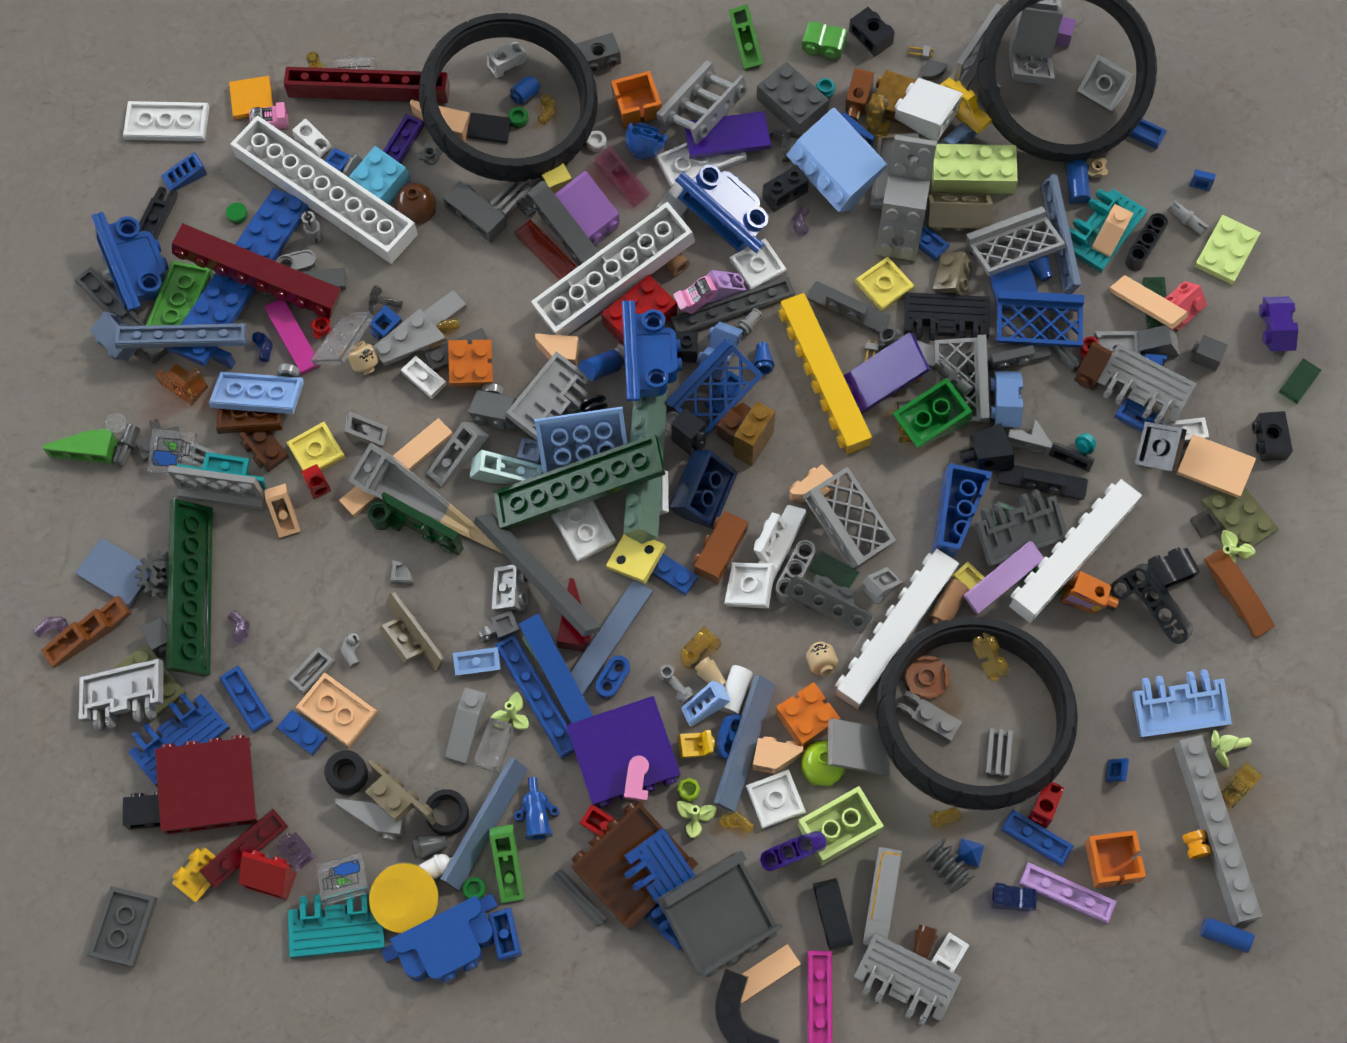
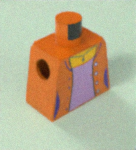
(1088, 594)

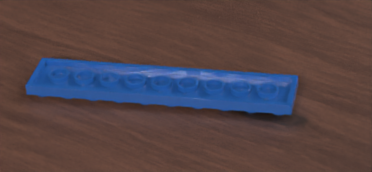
(226, 298)

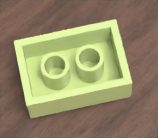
(844, 823)

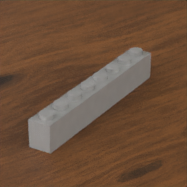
(1214, 819)

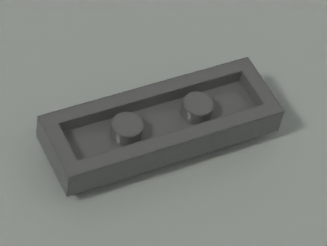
(439, 356)

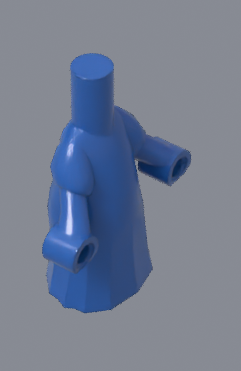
(536, 814)

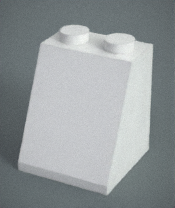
(928, 108)

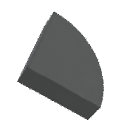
(933, 69)

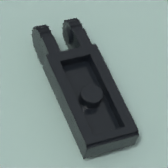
(157, 212)

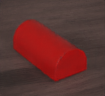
(596, 820)

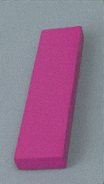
(291, 335)
(819, 996)

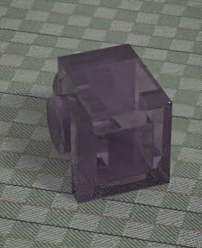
(301, 856)

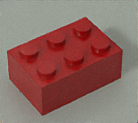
(647, 296)

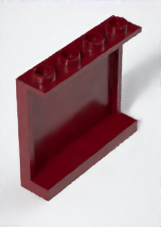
(205, 785)

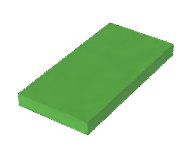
(179, 293)

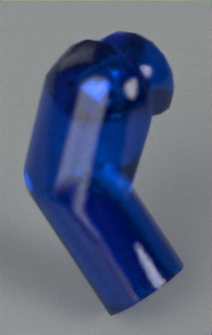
(264, 344)

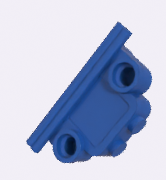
(725, 206)
(131, 259)
(648, 353)
(445, 942)

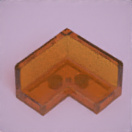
(182, 383)

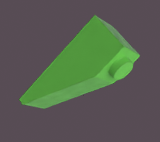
(746, 36)
(85, 446)
(507, 863)

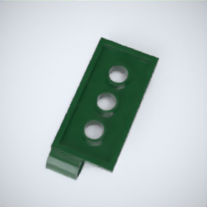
(400, 514)

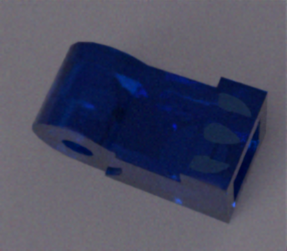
(1013, 898)

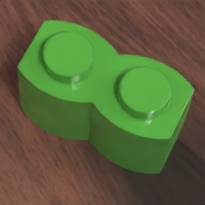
(824, 40)

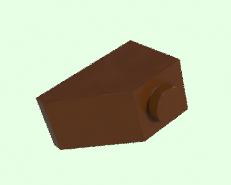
(1093, 366)
(731, 422)

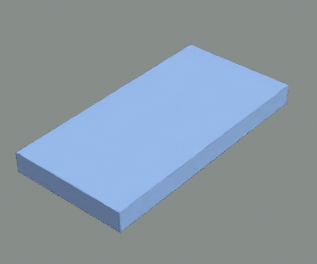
(256, 392)

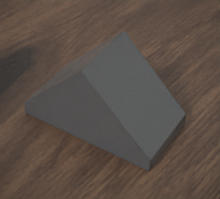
(1158, 341)

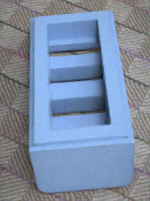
(718, 699)

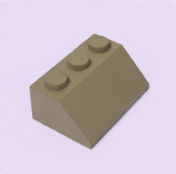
(959, 210)

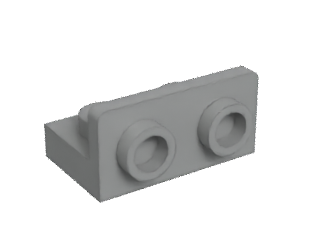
(509, 589)

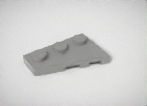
(410, 336)
(1111, 339)

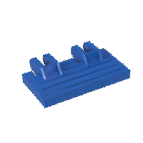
(195, 725)
(664, 867)

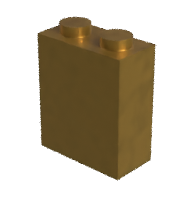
(893, 87)
(754, 433)

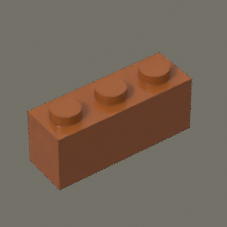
(720, 547)

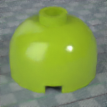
(815, 765)

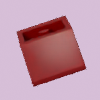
(266, 875)

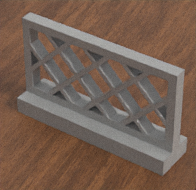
(967, 63)
(1008, 231)
(981, 372)
(218, 487)
(832, 523)

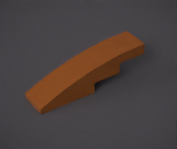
(1239, 592)
(86, 632)

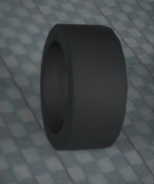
(464, 811)

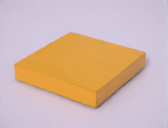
(250, 94)

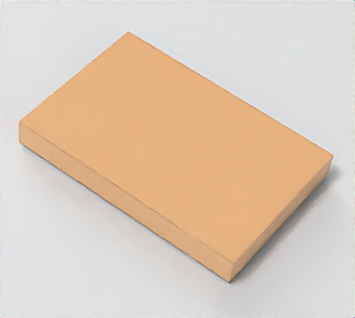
(1216, 466)
(336, 710)

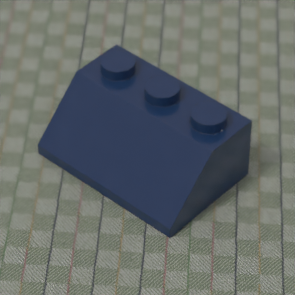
(703, 488)

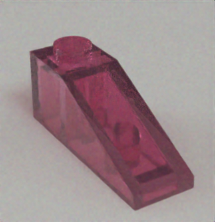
(620, 176)

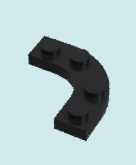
(729, 1013)

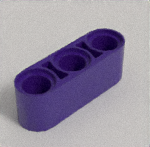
(784, 852)

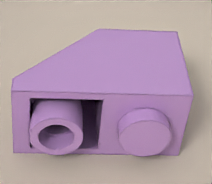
(726, 284)

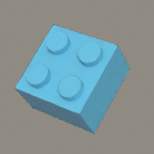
(381, 175)

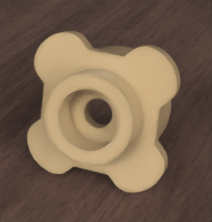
(1097, 172)

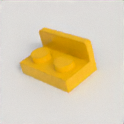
(190, 879)

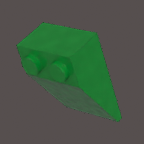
(933, 414)

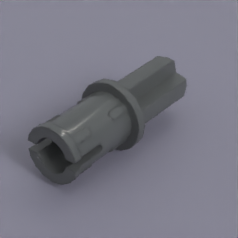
(125, 446)

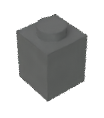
(1208, 352)
(156, 636)

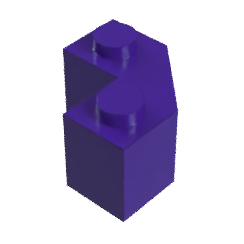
(1281, 330)

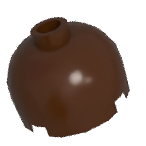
(415, 202)

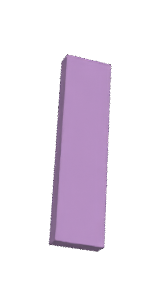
(1003, 577)
(1068, 893)

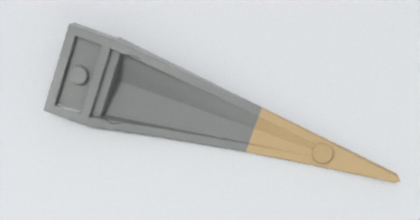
(382, 473)

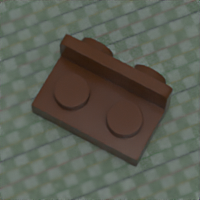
(265, 448)

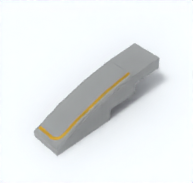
(882, 893)

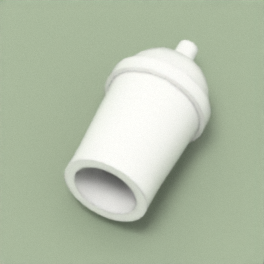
(436, 865)

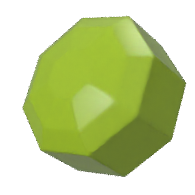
(688, 789)

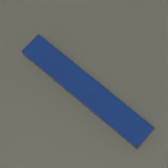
(555, 669)
(536, 695)

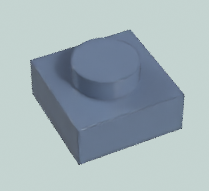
(529, 451)

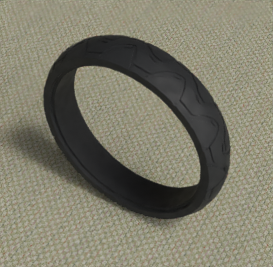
(519, 27)
(1144, 89)
(946, 789)

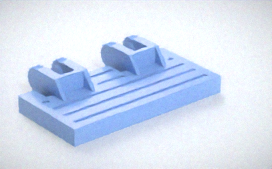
(1184, 707)

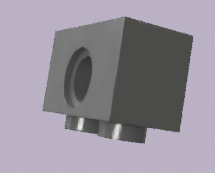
(605, 47)

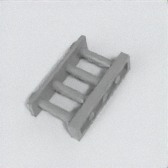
(690, 91)

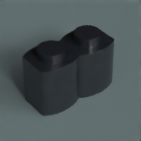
(1175, 567)

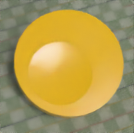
(403, 897)

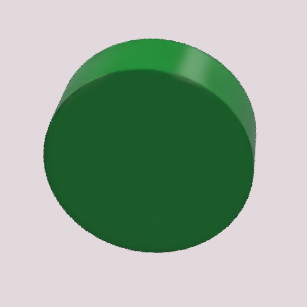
(518, 117)
(236, 213)
(474, 886)

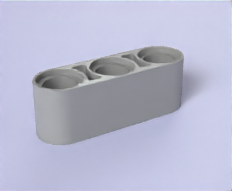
(795, 562)

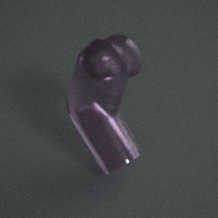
(241, 626)

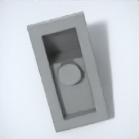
(365, 430)
(1036, 442)
(881, 584)

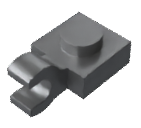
(501, 625)

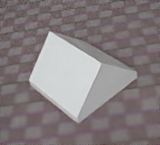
(1105, 83)

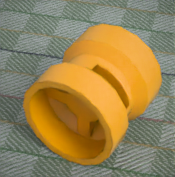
(1197, 844)

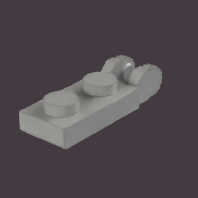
(930, 717)

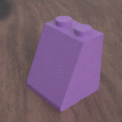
(589, 207)

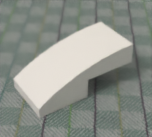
(950, 952)

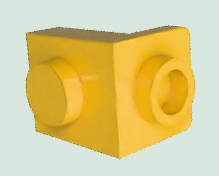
(695, 744)

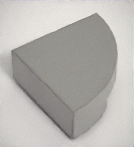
(400, 574)

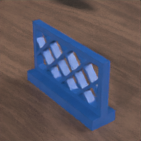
(1039, 301)
(705, 371)

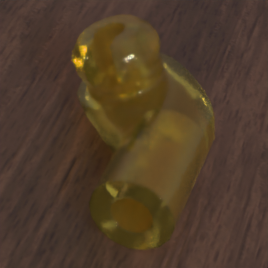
(549, 108)
(449, 324)
(736, 819)

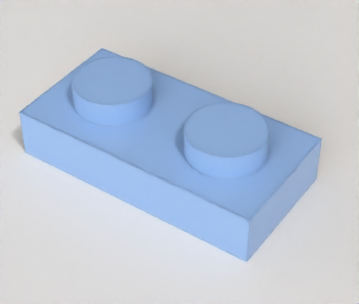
(476, 661)

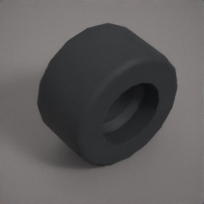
(340, 759)

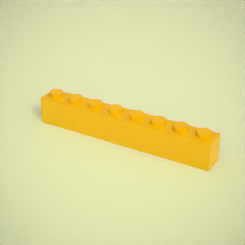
(825, 374)

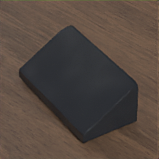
(489, 127)
(1071, 456)

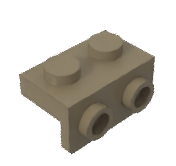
(953, 273)

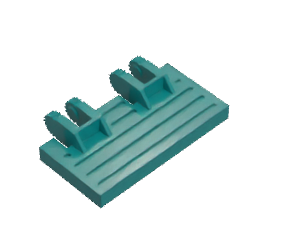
(1094, 224)
(337, 932)

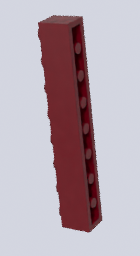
(359, 84)
(255, 270)

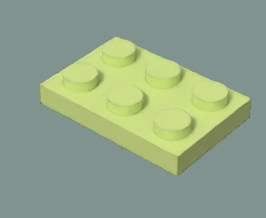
(1227, 249)

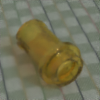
(313, 60)
(944, 817)

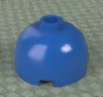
(644, 141)

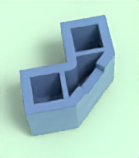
(716, 336)
(1008, 401)

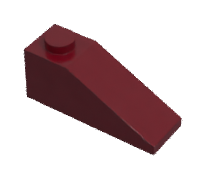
(568, 636)

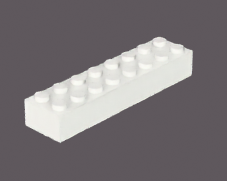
(613, 271)

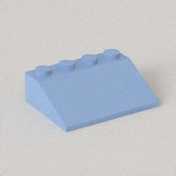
(837, 160)
(578, 436)

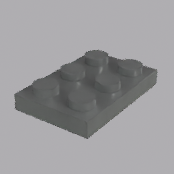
(122, 926)

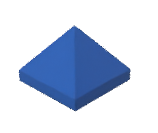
(1117, 770)
(970, 852)

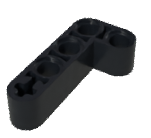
(1155, 606)

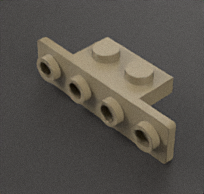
(407, 636)
(392, 798)

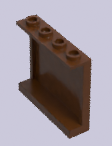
(604, 864)

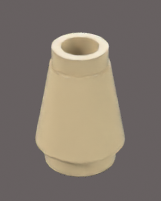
(709, 671)

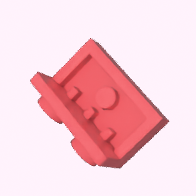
(1190, 298)

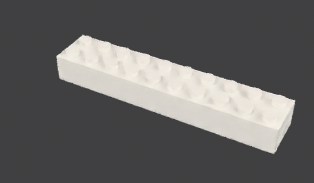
(324, 189)

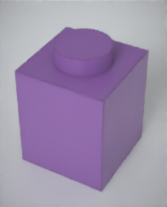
(1065, 32)

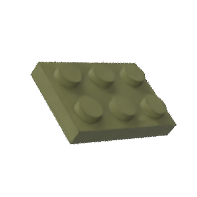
(1241, 516)
(171, 688)

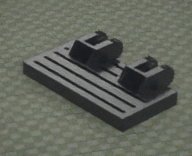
(946, 314)

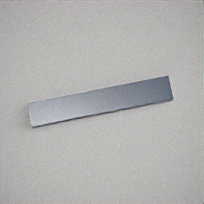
(1057, 217)
(180, 336)
(610, 635)
(744, 743)
(487, 818)

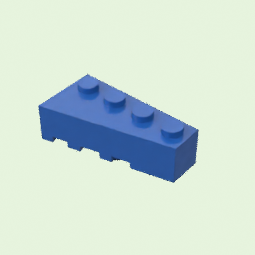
(958, 503)

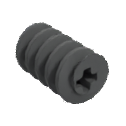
(948, 866)

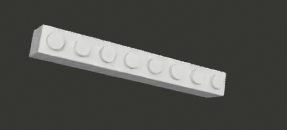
(1074, 551)
(896, 629)

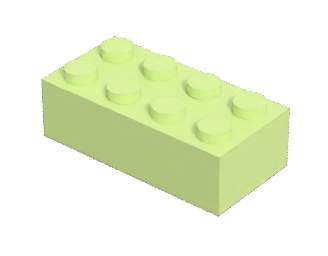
(974, 169)

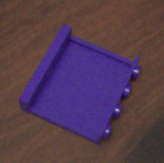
(612, 739)

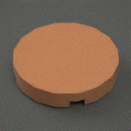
(924, 684)

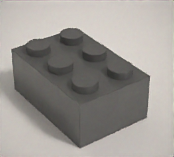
(792, 98)

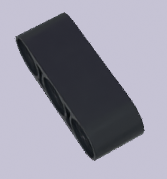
(1144, 250)
(833, 914)

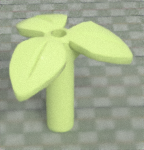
(1230, 547)
(513, 706)
(1225, 744)
(693, 812)

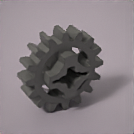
(152, 569)

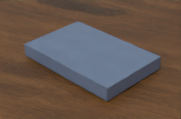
(112, 571)

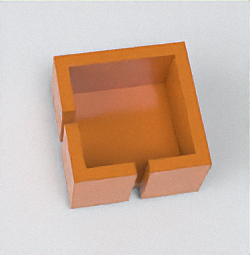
(636, 98)
(470, 363)
(806, 715)
(1112, 861)

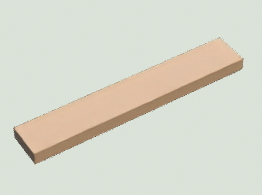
(410, 456)

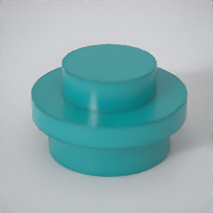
(826, 87)
(1085, 443)

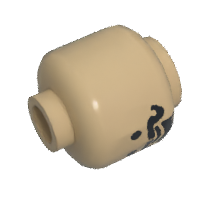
(363, 358)
(822, 659)

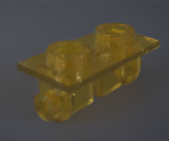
(988, 648)

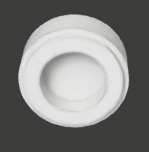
(596, 141)

